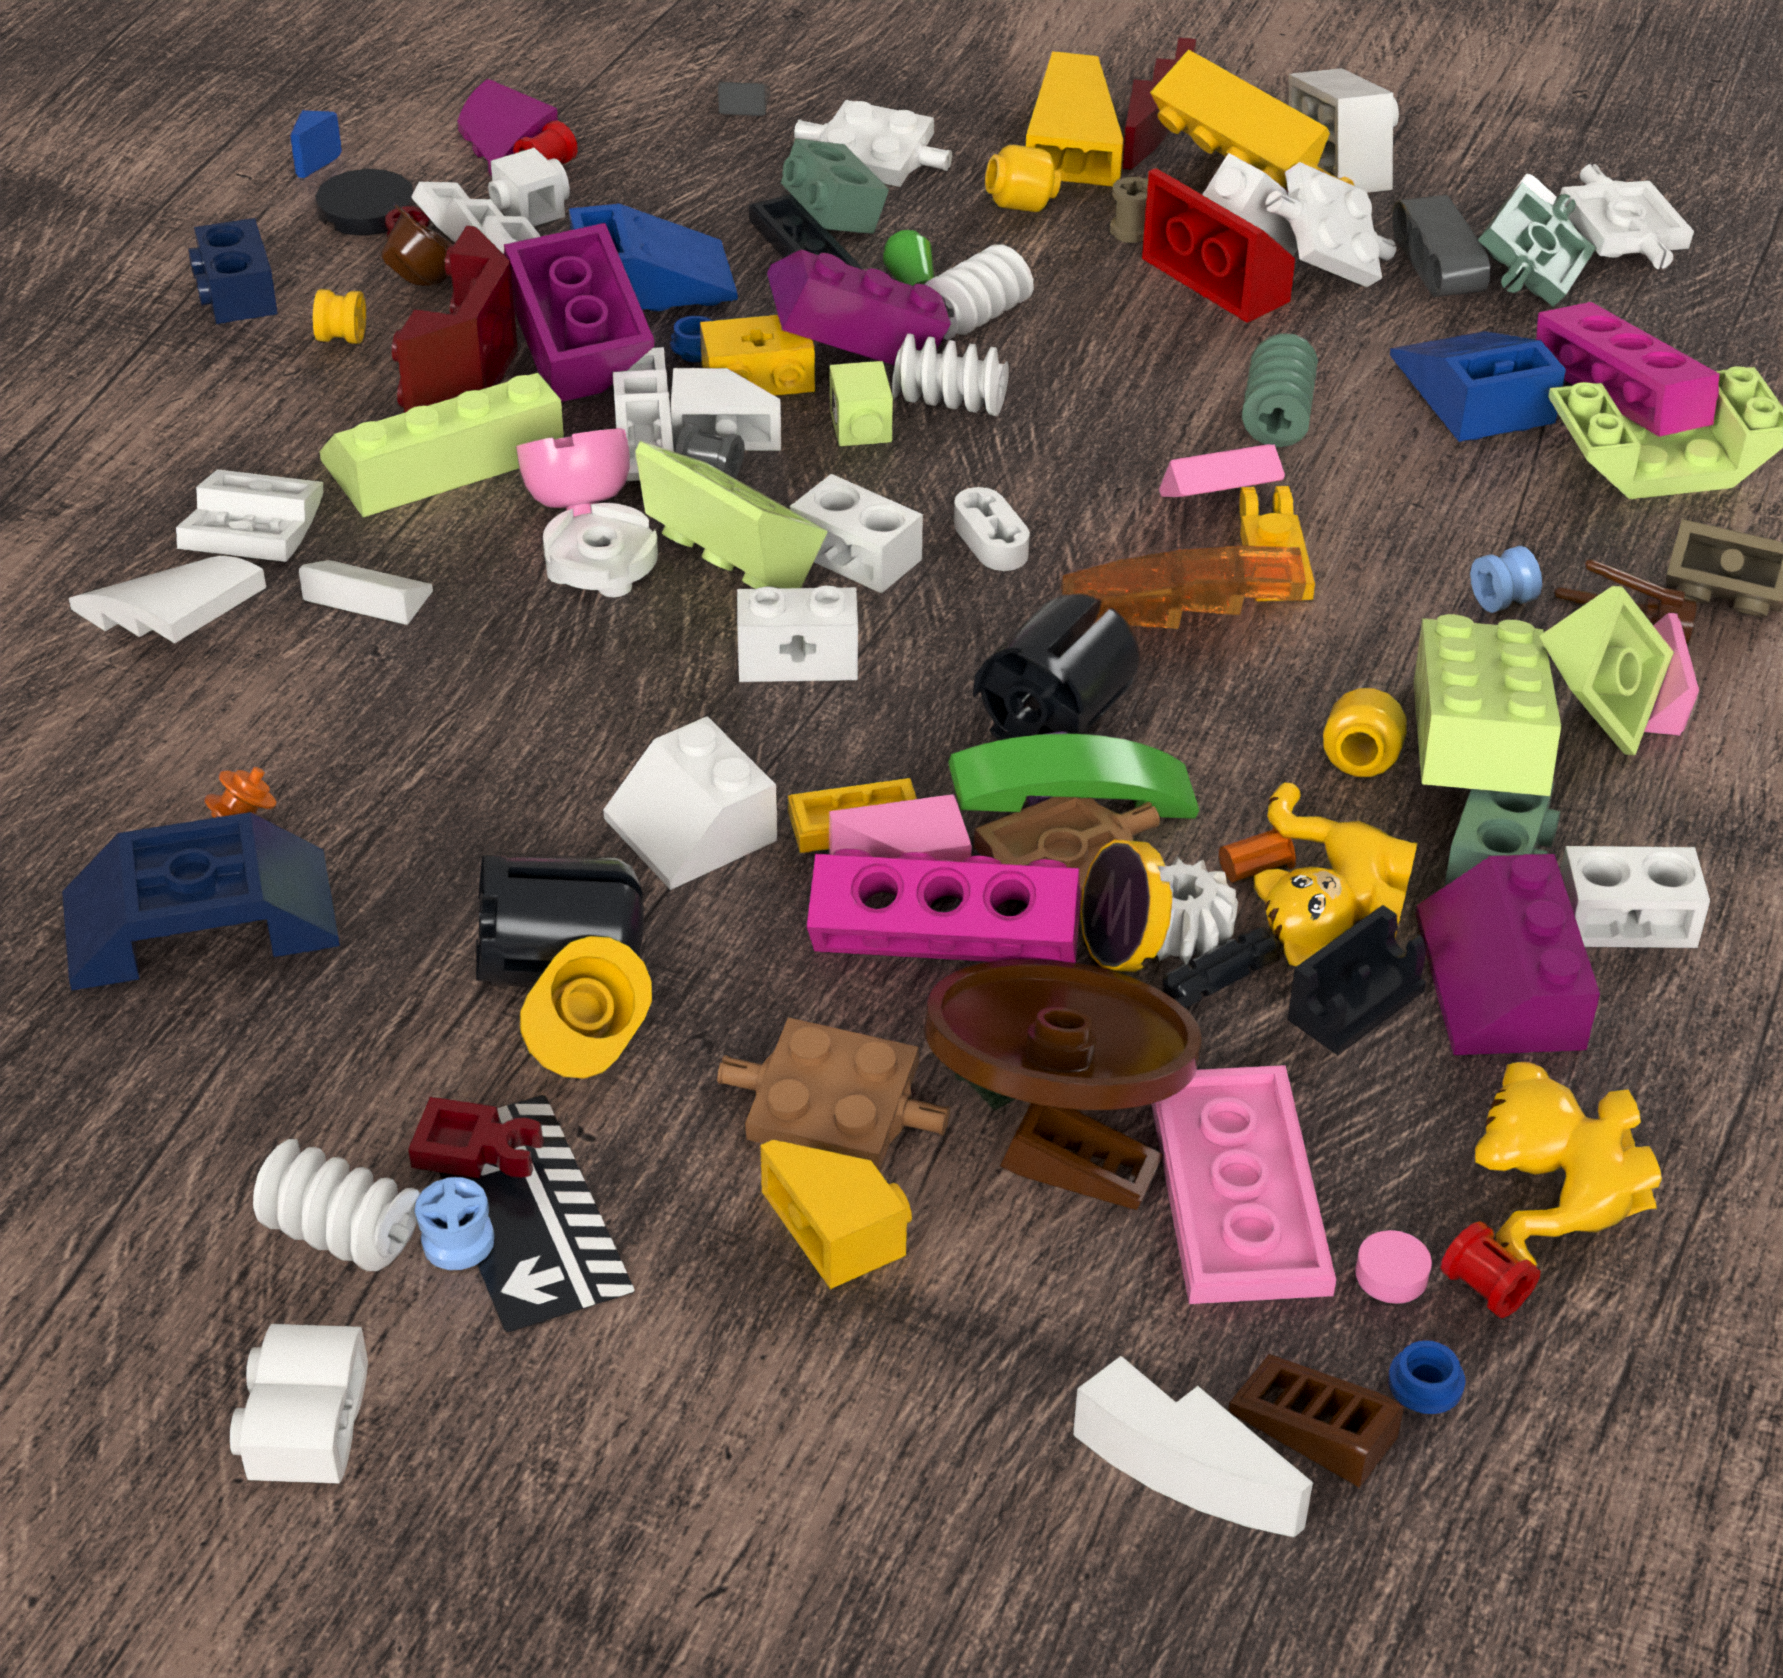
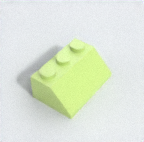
(727, 519)

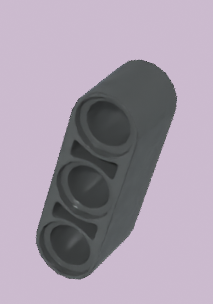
(1441, 246)

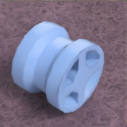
(1506, 579)
(440, 1213)

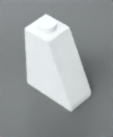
(1244, 192)

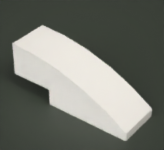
(1190, 1451)

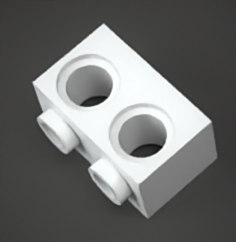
(866, 533)
(1636, 895)

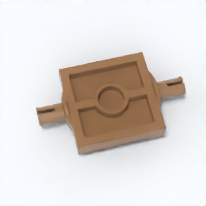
(1061, 831)
(833, 1091)

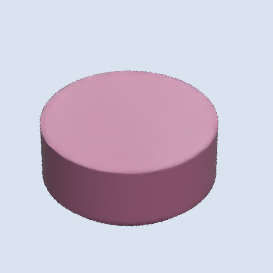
(1393, 1266)

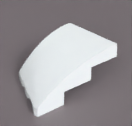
(173, 599)

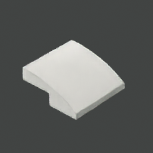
(250, 515)

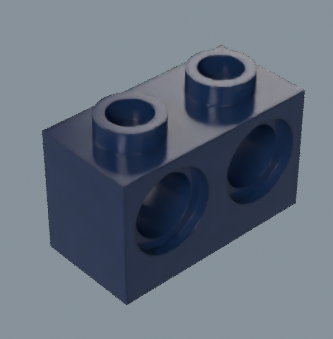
(233, 271)

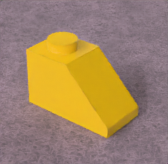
(835, 1209)

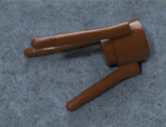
(1667, 599)

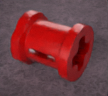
(553, 142)
(1490, 1269)

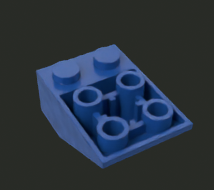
(663, 259)
(1484, 382)

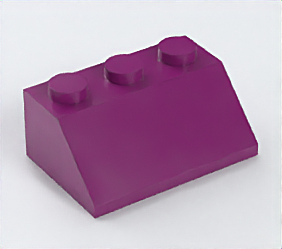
(853, 306)
(577, 309)
(1509, 959)

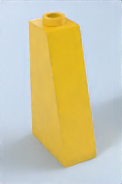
(1077, 121)

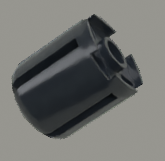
(1055, 676)
(545, 902)

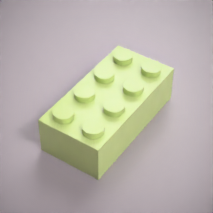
(1485, 706)

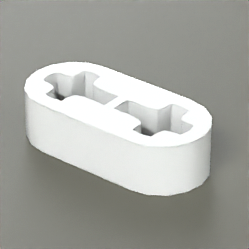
(991, 528)

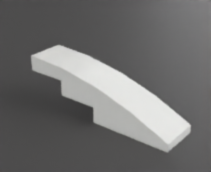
(453, 210)
(643, 405)

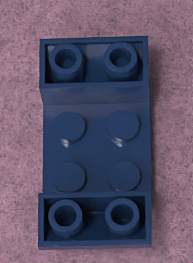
(191, 881)

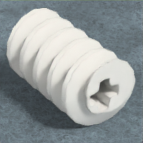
(983, 288)
(950, 376)
(334, 1206)

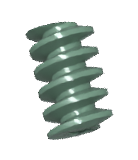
(1280, 390)

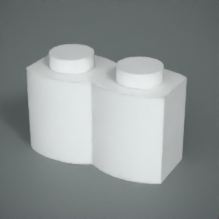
(301, 1403)

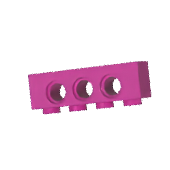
(1640, 373)
(971, 932)

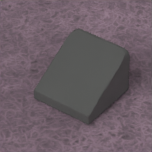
(743, 98)

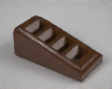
(1040, 1155)
(1329, 1445)

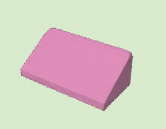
(1222, 471)
(1679, 685)

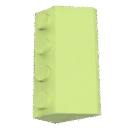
(442, 444)

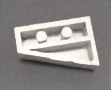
(1358, 122)

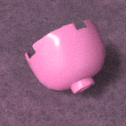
(575, 468)

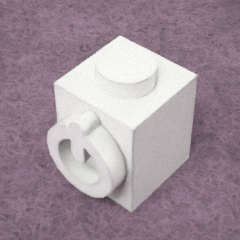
(529, 186)

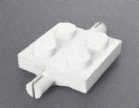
(882, 138)
(1627, 218)
(1332, 224)

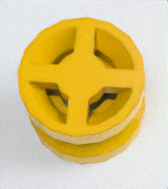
(339, 316)

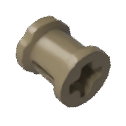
(1130, 209)

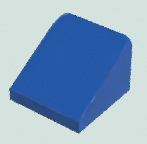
(315, 141)

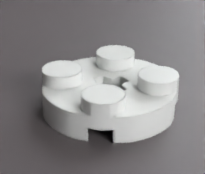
(577, 553)

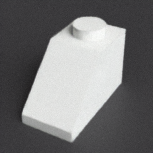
(725, 406)

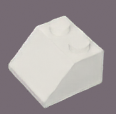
(694, 804)

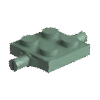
(1537, 244)

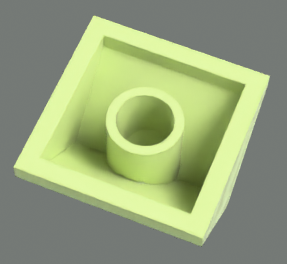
(1611, 663)

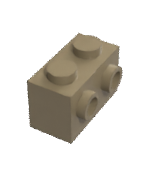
(1728, 567)

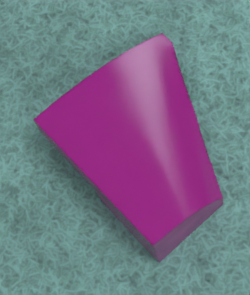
(499, 117)

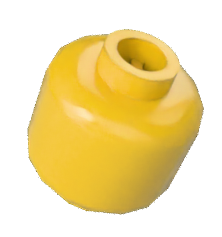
(1022, 178)
(1365, 732)

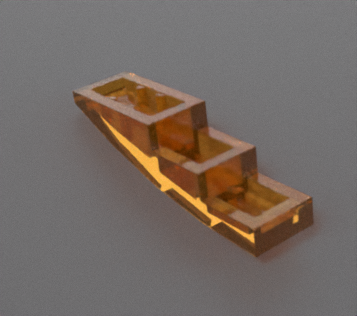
(1207, 580)

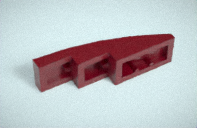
(1143, 128)

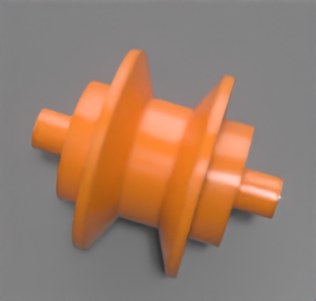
(243, 794)

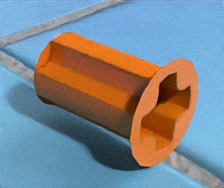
(1256, 855)

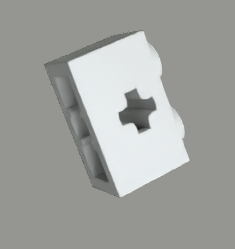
(797, 634)

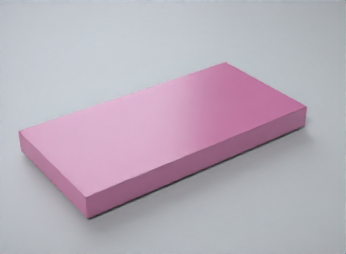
(1242, 1189)

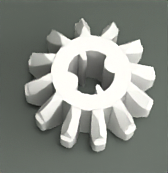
(1201, 910)

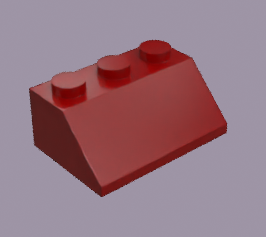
(1214, 250)

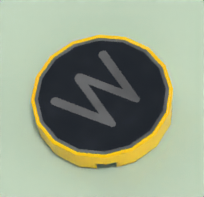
(1125, 905)

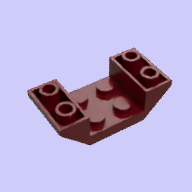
(471, 345)

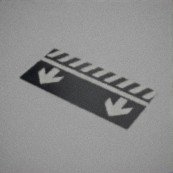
(548, 1232)

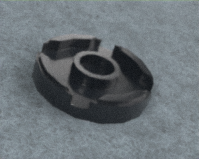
(362, 199)

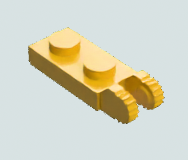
(1274, 529)

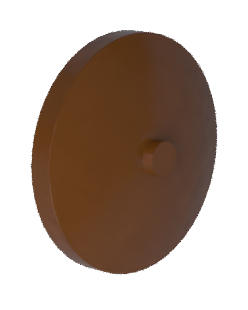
(1062, 1034)

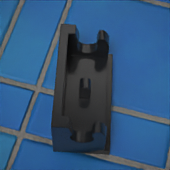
(1356, 982)

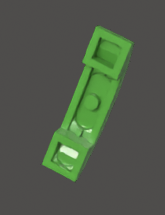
(1070, 765)

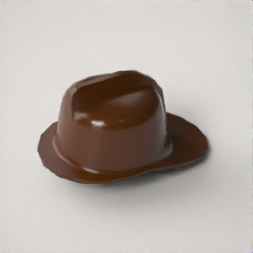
(416, 251)

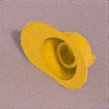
(586, 1007)

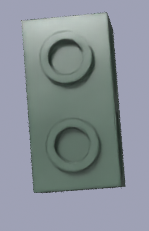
(834, 186)
(1501, 825)

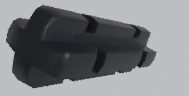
(1220, 966)

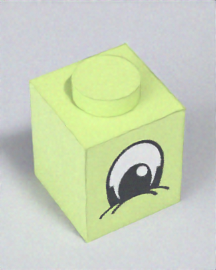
(861, 403)

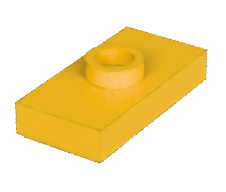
(811, 809)

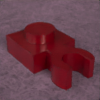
(465, 1135)

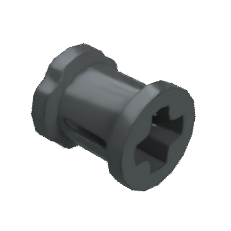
(718, 451)

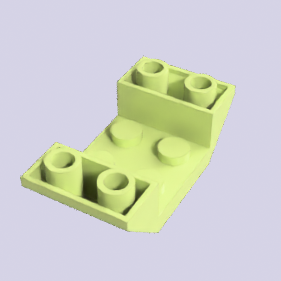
(1701, 459)

